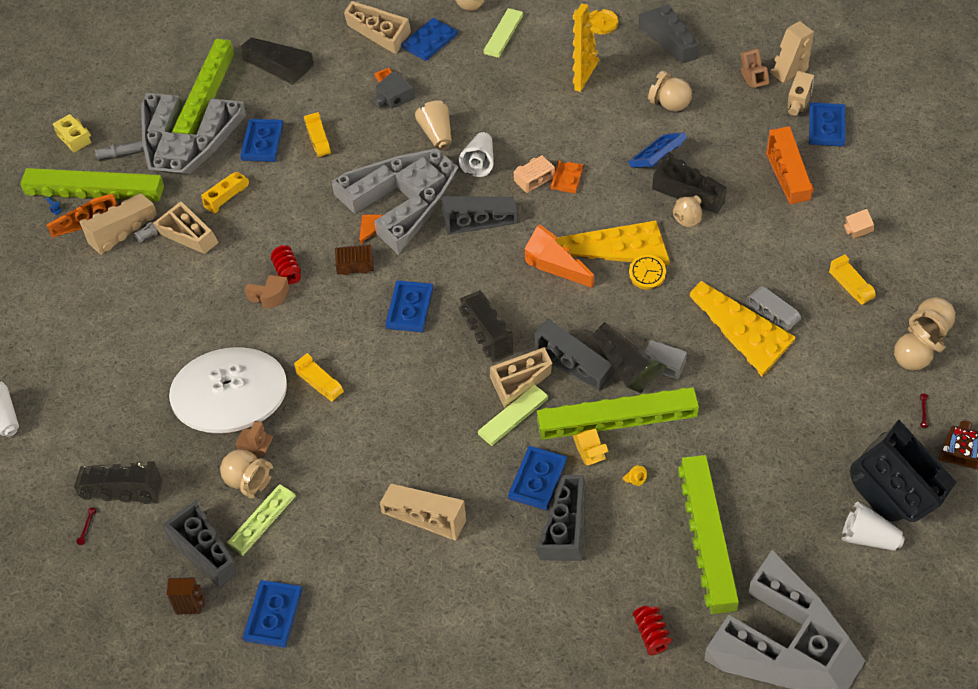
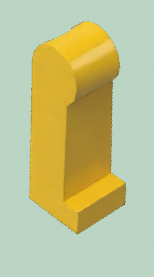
(317, 134)
(224, 191)
(851, 280)
(318, 378)

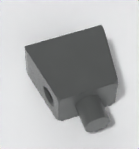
(393, 91)

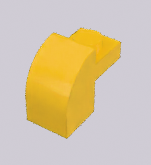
(590, 446)

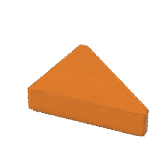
(367, 227)

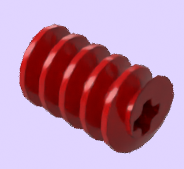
(286, 264)
(651, 629)

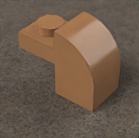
(752, 70)
(269, 295)
(254, 440)

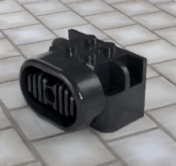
(900, 476)

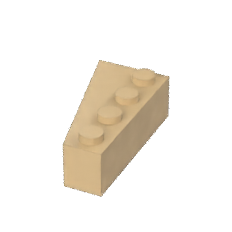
(377, 25)

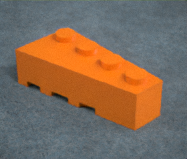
(788, 165)

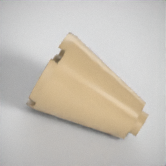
(435, 123)

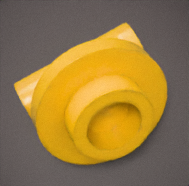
(636, 475)

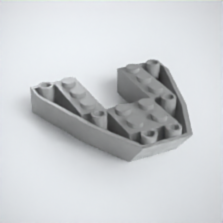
(179, 151)
(418, 175)
(818, 655)

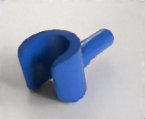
(55, 206)

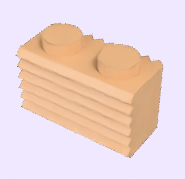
(534, 173)

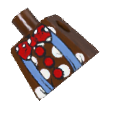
(961, 446)

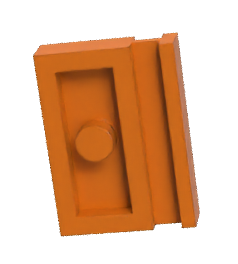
(567, 177)

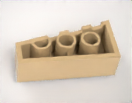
(117, 223)
(425, 509)

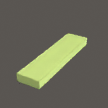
(503, 32)
(513, 415)
(261, 519)

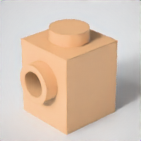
(859, 224)

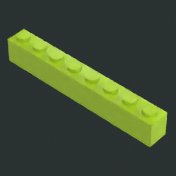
(205, 87)
(90, 184)
(617, 413)
(709, 535)

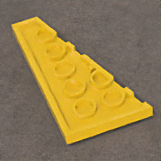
(585, 45)
(617, 243)
(749, 332)

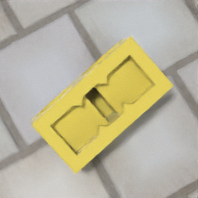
(72, 133)

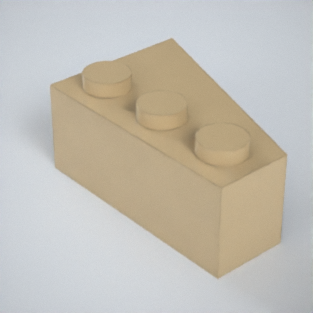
(794, 53)
(186, 228)
(520, 374)

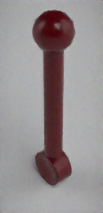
(923, 397)
(80, 541)

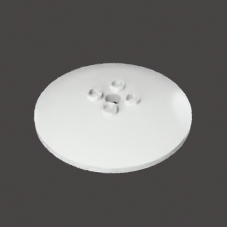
(214, 407)

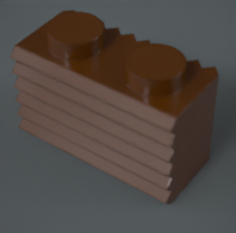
(354, 259)
(185, 595)

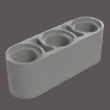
(774, 308)

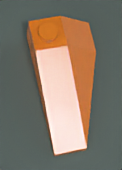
(70, 221)
(550, 257)

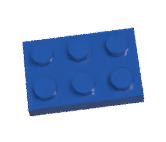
(429, 39)
(827, 124)
(262, 140)
(657, 150)
(409, 306)
(537, 478)
(272, 613)

